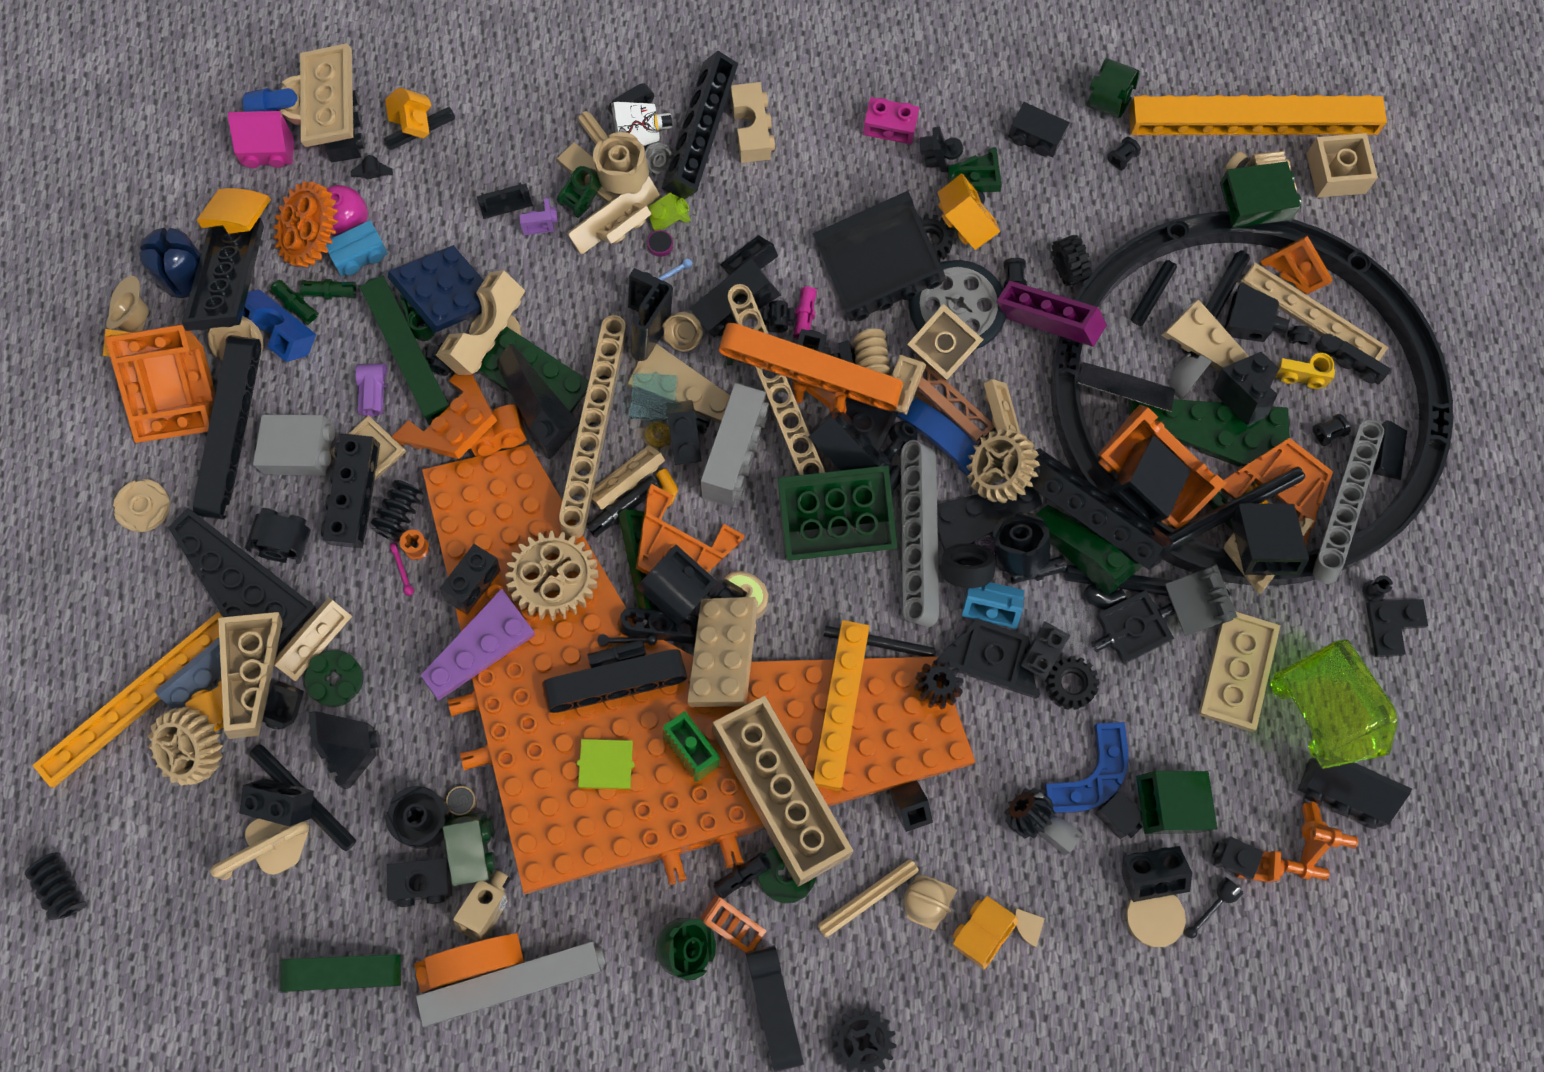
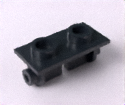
(504, 200)

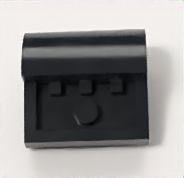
(676, 584)

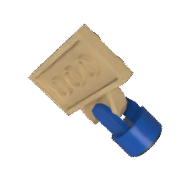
(316, 98)

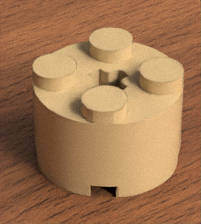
(621, 163)

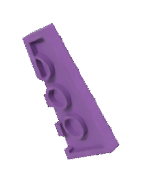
(480, 644)

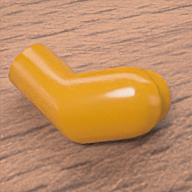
(667, 483)

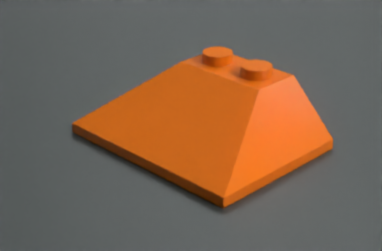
(163, 382)

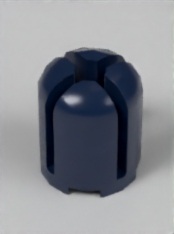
(170, 260)

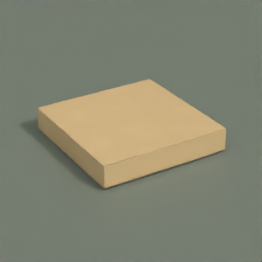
(389, 450)

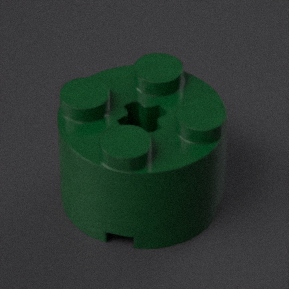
(1113, 88)

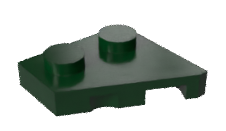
(980, 172)

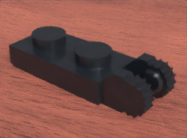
(1352, 357)

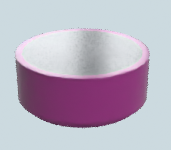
(660, 243)

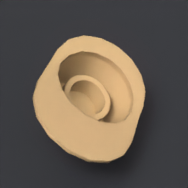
(126, 307)
(928, 901)

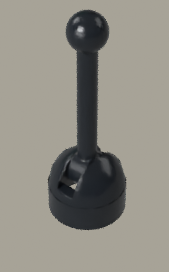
(1228, 893)

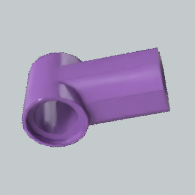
(370, 381)

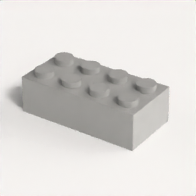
(734, 445)

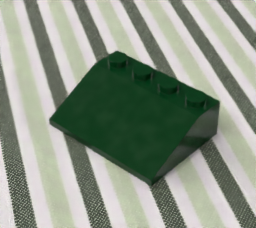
(837, 513)

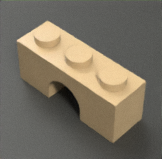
(750, 104)

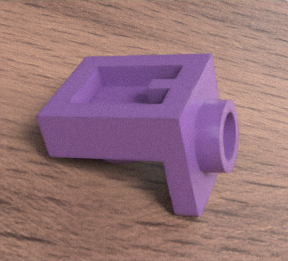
(539, 222)

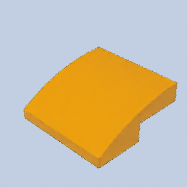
(233, 209)

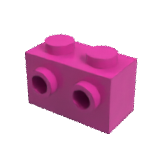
(891, 120)

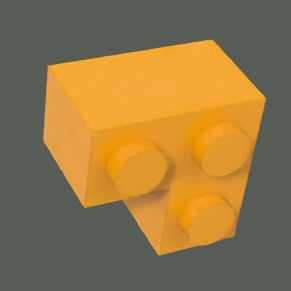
(966, 212)

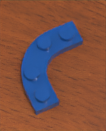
(1105, 779)

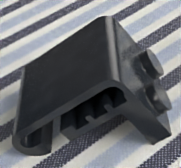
(654, 303)

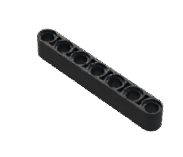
(227, 427)

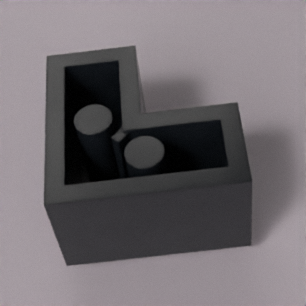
(1247, 387)

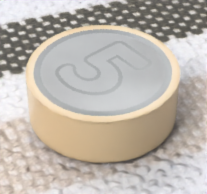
(1237, 161)
(461, 800)

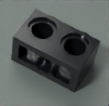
(470, 579)
(276, 802)
(1156, 873)

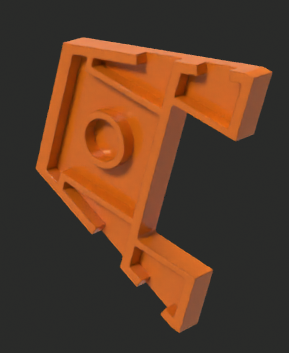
(457, 426)
(1278, 460)
(660, 537)

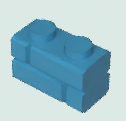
(356, 248)
(994, 604)

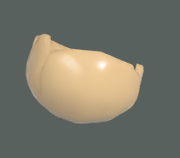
(682, 325)

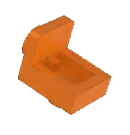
(1269, 869)

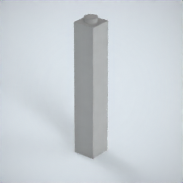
(510, 983)

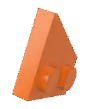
(1300, 265)

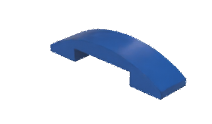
(941, 433)

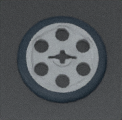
(988, 289)

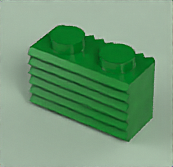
(691, 746)

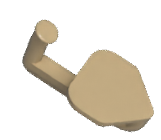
(271, 844)

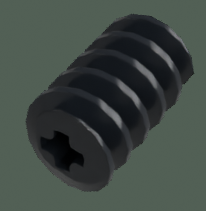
(395, 510)
(52, 888)

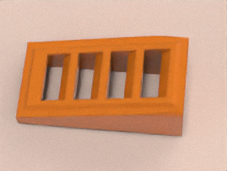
(712, 909)

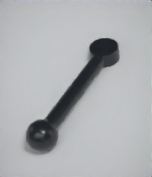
(603, 640)

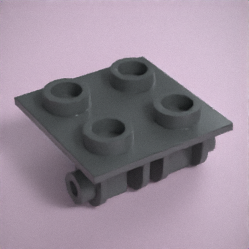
(1201, 600)

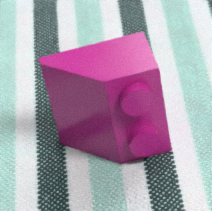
(261, 138)

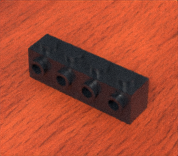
(350, 491)

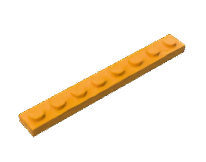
(123, 708)

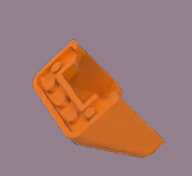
(1201, 482)

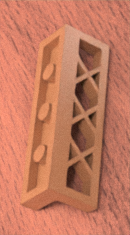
(936, 400)

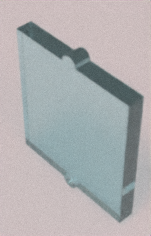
(651, 395)

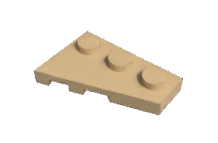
(1204, 335)

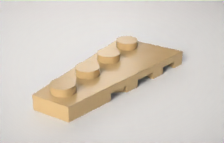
(706, 396)

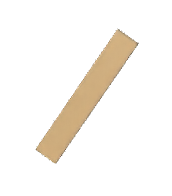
(1311, 312)

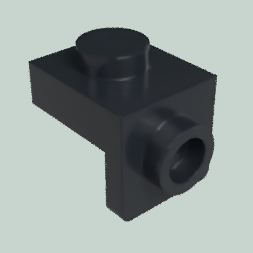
(282, 706)
(1237, 857)

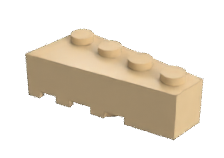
(247, 665)

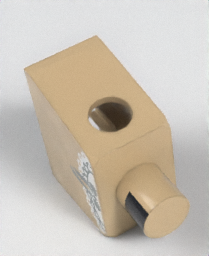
(479, 919)

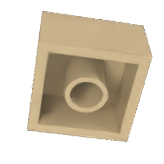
(1341, 165)
(945, 342)

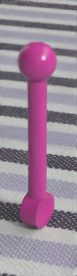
(408, 589)

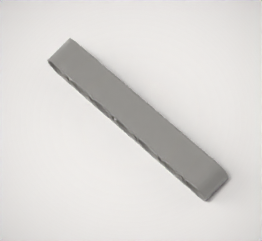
(1352, 488)
(919, 534)

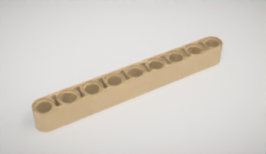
(777, 384)
(593, 436)

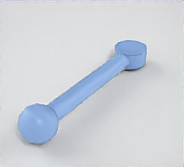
(687, 263)

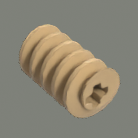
(872, 351)

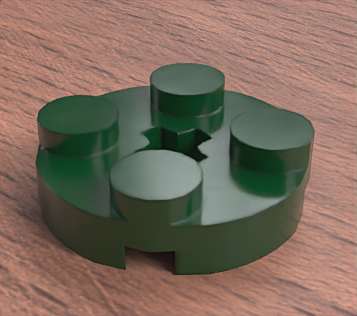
(322, 667)
(778, 889)

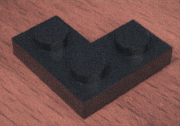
(1388, 619)

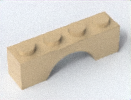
(498, 298)

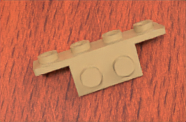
(614, 218)

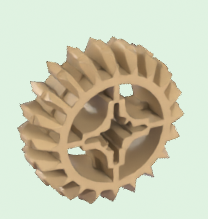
(1018, 465)
(179, 740)

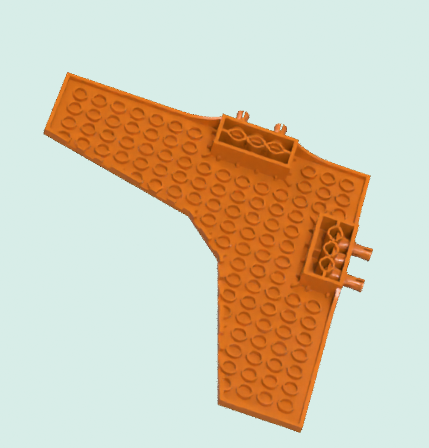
(581, 832)

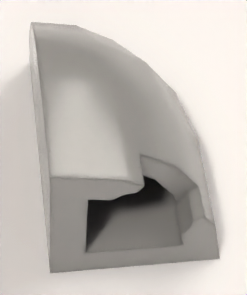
(1187, 373)
(1061, 835)

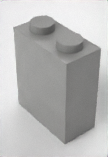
(294, 445)

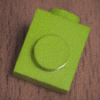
(668, 211)

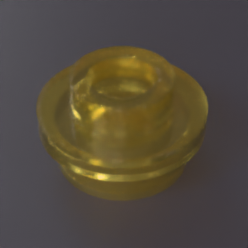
(660, 428)

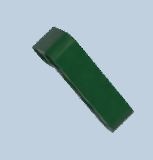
(339, 973)

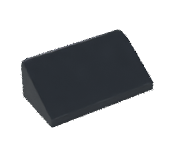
(758, 249)
(1391, 451)

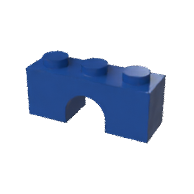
(289, 336)

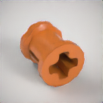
(417, 537)

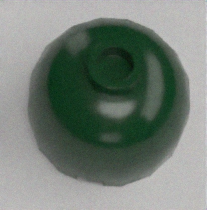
(685, 948)

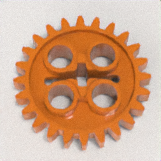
(305, 224)

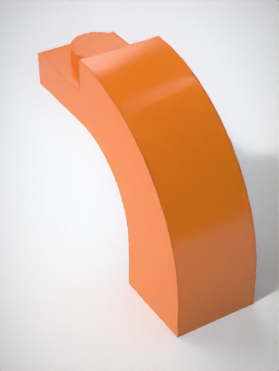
(468, 961)

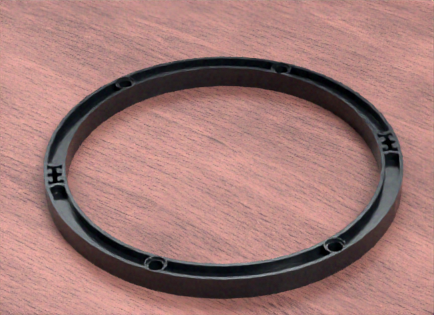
(1338, 256)

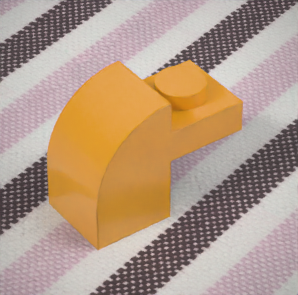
(409, 111)

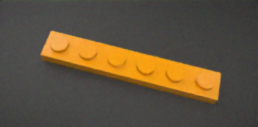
(841, 705)

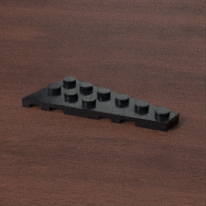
(235, 578)

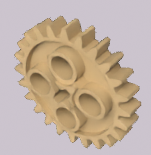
(533, 561)

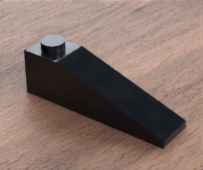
(539, 407)
(345, 745)

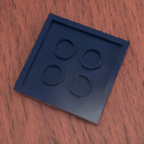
(440, 287)

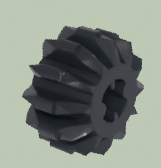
(950, 684)
(1029, 813)

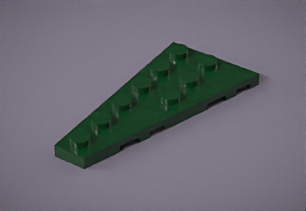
(1220, 431)

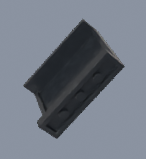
(879, 257)

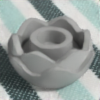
(658, 156)

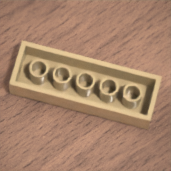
(781, 791)

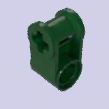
(576, 193)
(414, 320)

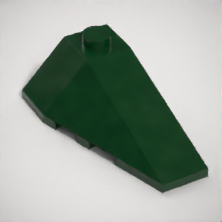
(1088, 551)

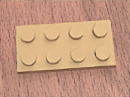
(723, 652)
(1239, 671)

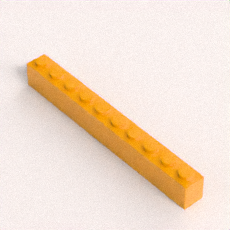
(1256, 115)

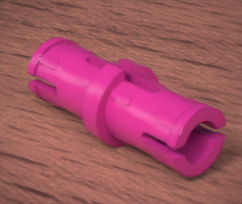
(805, 311)

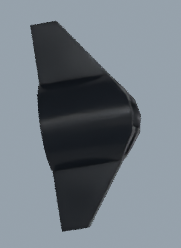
(371, 168)

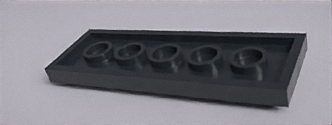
(222, 278)

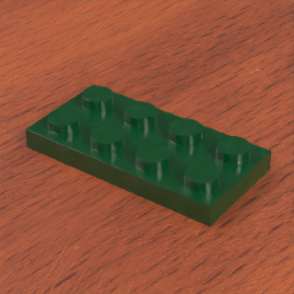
(561, 379)

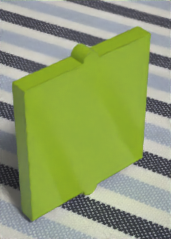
(605, 764)

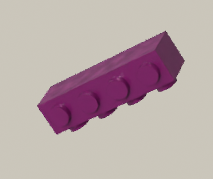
(1052, 313)

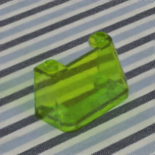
(1340, 704)

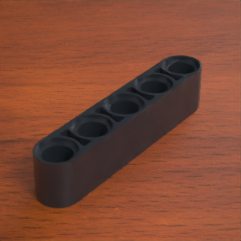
(614, 681)

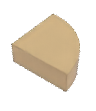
(1029, 926)

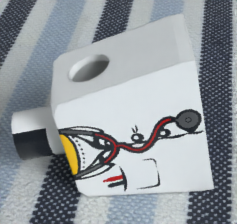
(640, 120)

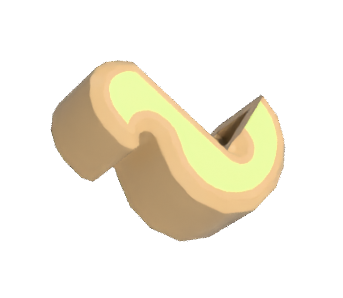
(749, 586)

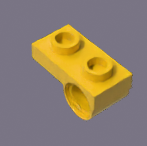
(1296, 371)

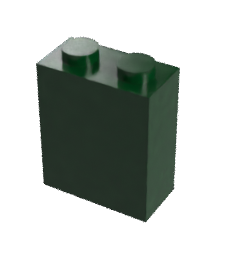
(1260, 194)
(1176, 802)

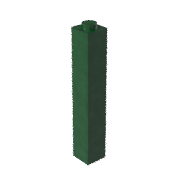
(405, 348)

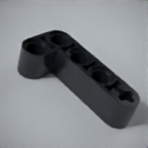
(774, 1008)

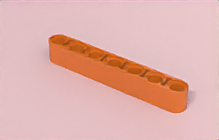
(810, 366)

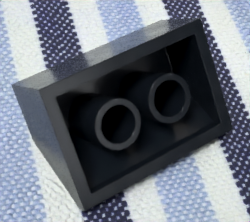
(1355, 792)

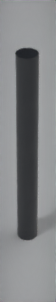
(887, 643)

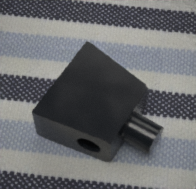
(1253, 315)

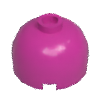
(350, 207)

